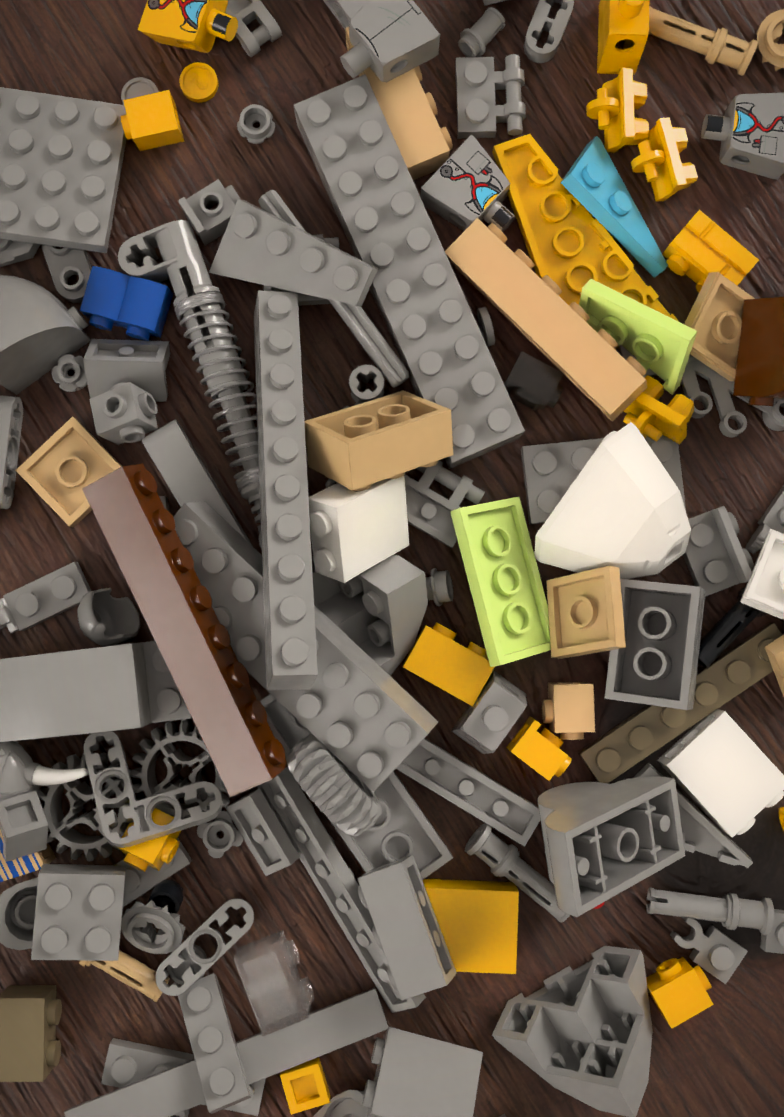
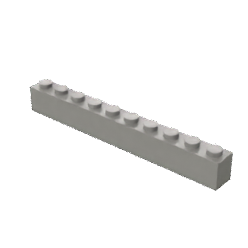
(284, 495)

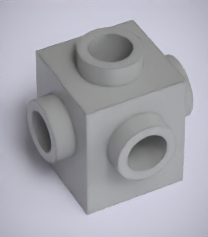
(124, 413)

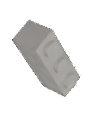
(406, 928)

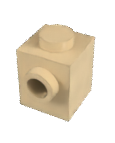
(570, 709)

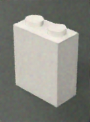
(357, 527)
(724, 773)

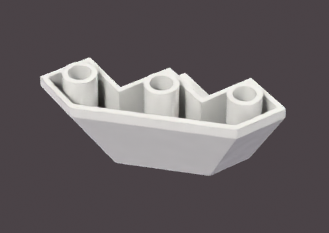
(617, 513)

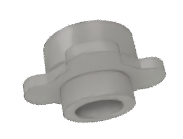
(215, 845)

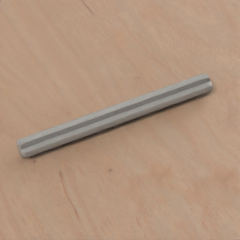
(352, 315)

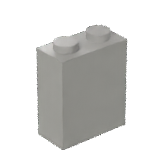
(421, 1077)

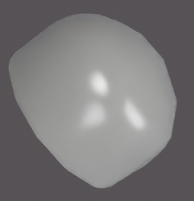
(107, 619)

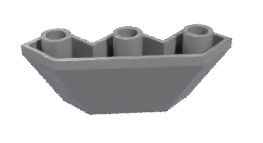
(377, 608)

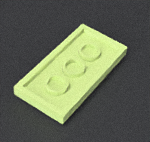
(503, 579)

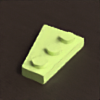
(646, 333)

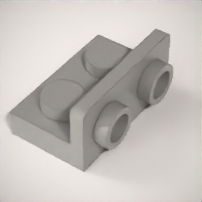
(715, 552)

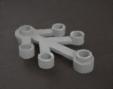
(721, 392)

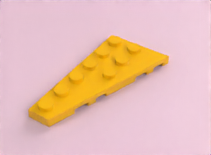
(560, 230)

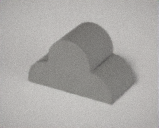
(608, 837)

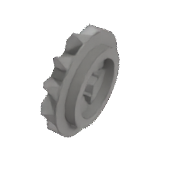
(139, 931)

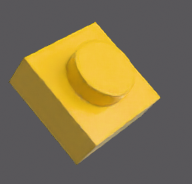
(305, 1086)

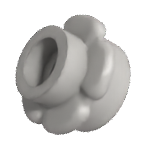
(251, 115)
(60, 373)
(439, 587)

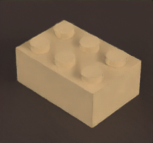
(379, 439)

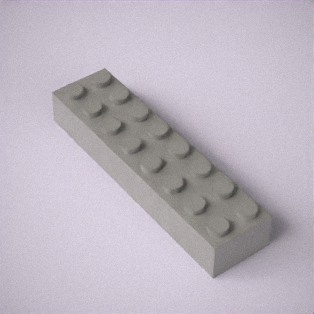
(352, 702)

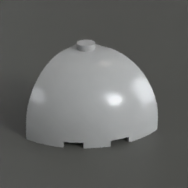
(34, 332)

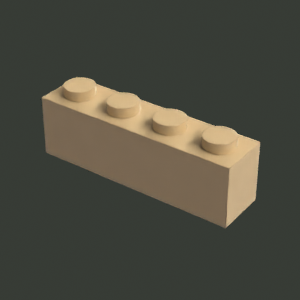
(411, 120)

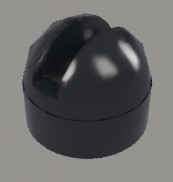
(168, 893)

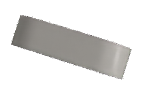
(555, 27)

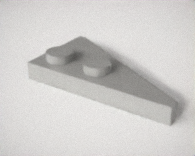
(700, 832)

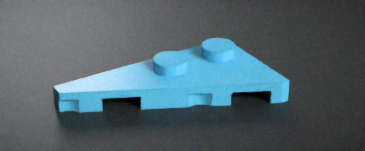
(603, 193)

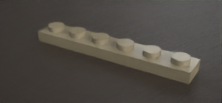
(657, 725)

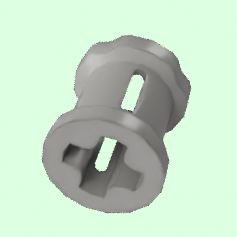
(366, 373)

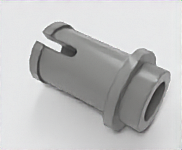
(481, 33)

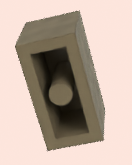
(29, 1032)

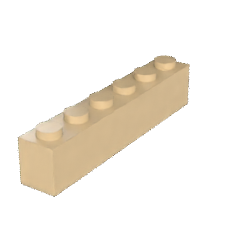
(546, 319)

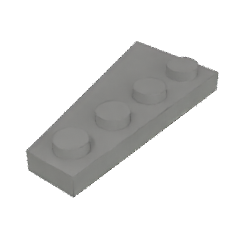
(281, 256)

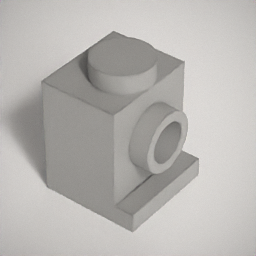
(205, 222)

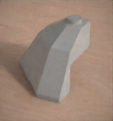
(587, 1030)

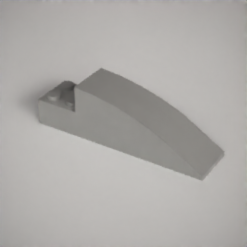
(87, 692)

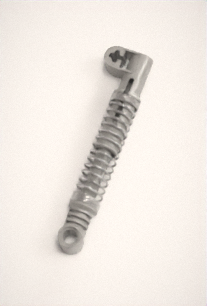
(217, 356)

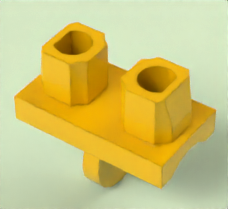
(616, 108)
(662, 162)
(656, 418)

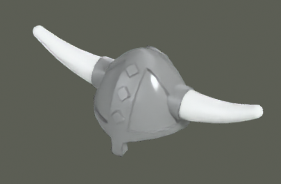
(22, 775)

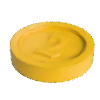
(198, 82)

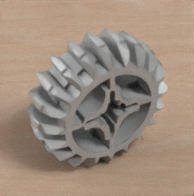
(173, 759)
(333, 787)
(78, 795)

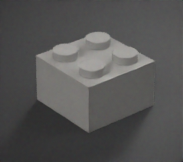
(78, 912)

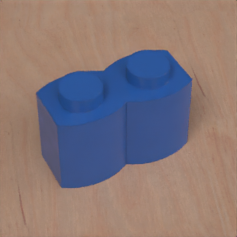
(126, 303)

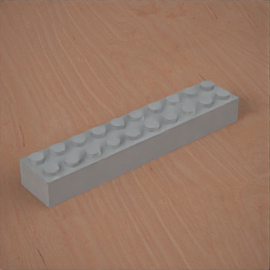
(414, 277)

